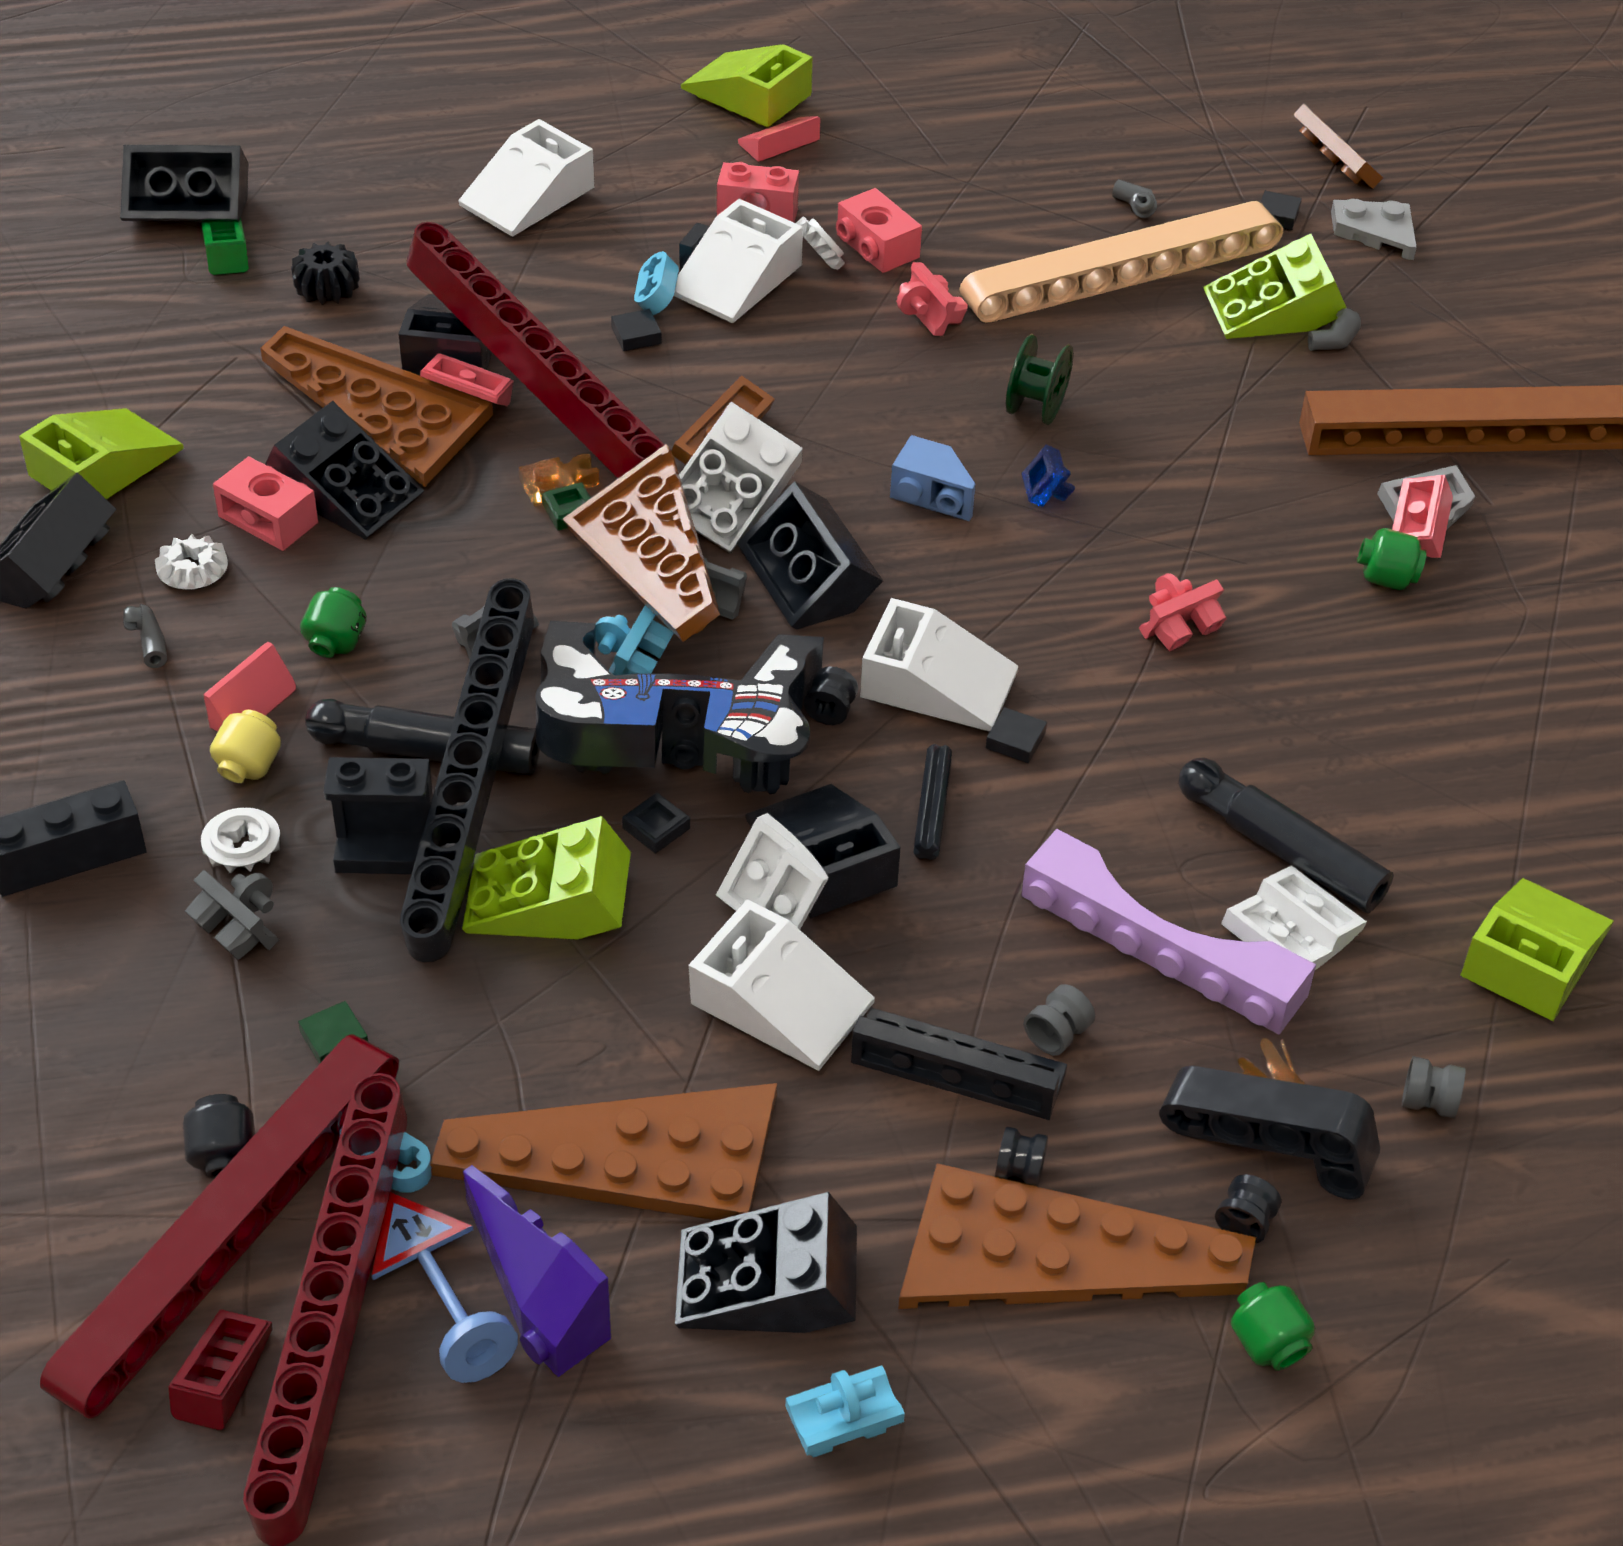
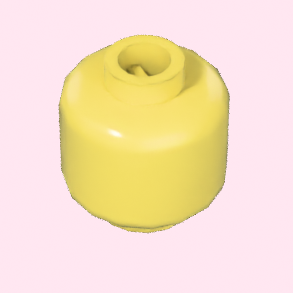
(245, 746)

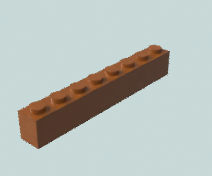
(1462, 420)

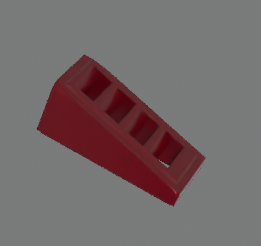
(212, 1401)

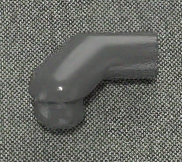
(1140, 198)
(1339, 335)
(152, 638)

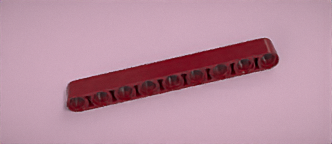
(529, 350)
(210, 1234)
(330, 1321)

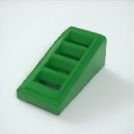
(225, 247)

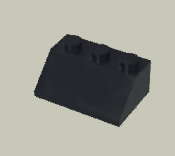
(184, 183)
(51, 541)
(808, 559)
(68, 837)

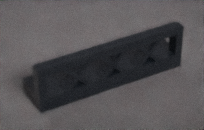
(957, 1063)

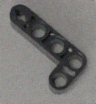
(1279, 1118)

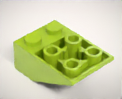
(755, 82)
(1277, 293)
(102, 446)
(551, 884)
(1534, 947)

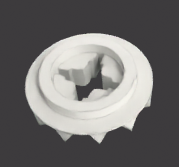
(822, 243)
(186, 574)
(230, 827)

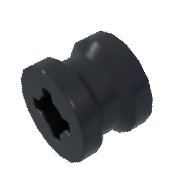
(831, 695)
(1021, 1156)
(1248, 1207)

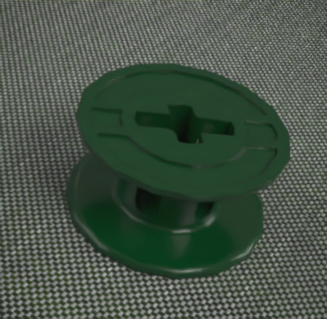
(1039, 379)

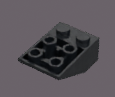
(434, 329)
(347, 470)
(844, 840)
(770, 1269)

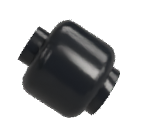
(216, 1132)

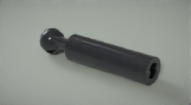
(409, 733)
(1287, 834)

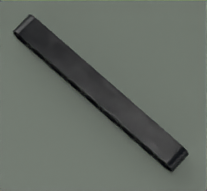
(505, 623)

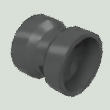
(1054, 1024)
(1433, 1087)

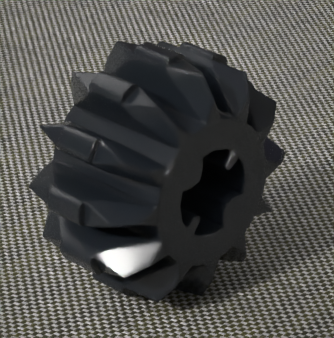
(325, 273)

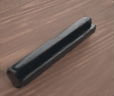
(932, 802)

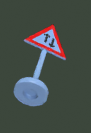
(477, 1342)

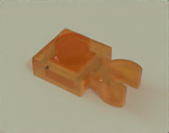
(553, 474)

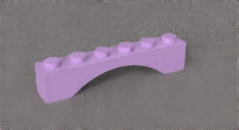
(1248, 977)

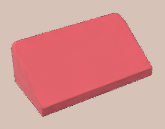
(781, 137)
(469, 379)
(1425, 511)
(255, 685)

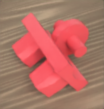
(930, 301)
(1177, 603)

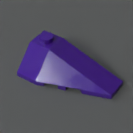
(548, 1281)

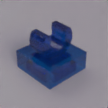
(1047, 477)

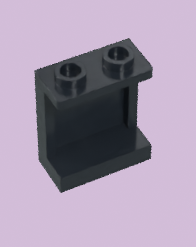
(378, 812)

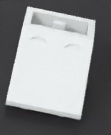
(530, 178)
(740, 260)
(737, 475)
(935, 667)
(777, 986)

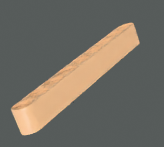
(1120, 261)

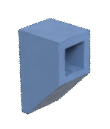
(932, 478)

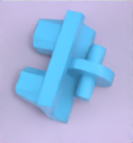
(616, 636)
(844, 1410)

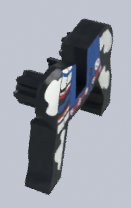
(618, 720)

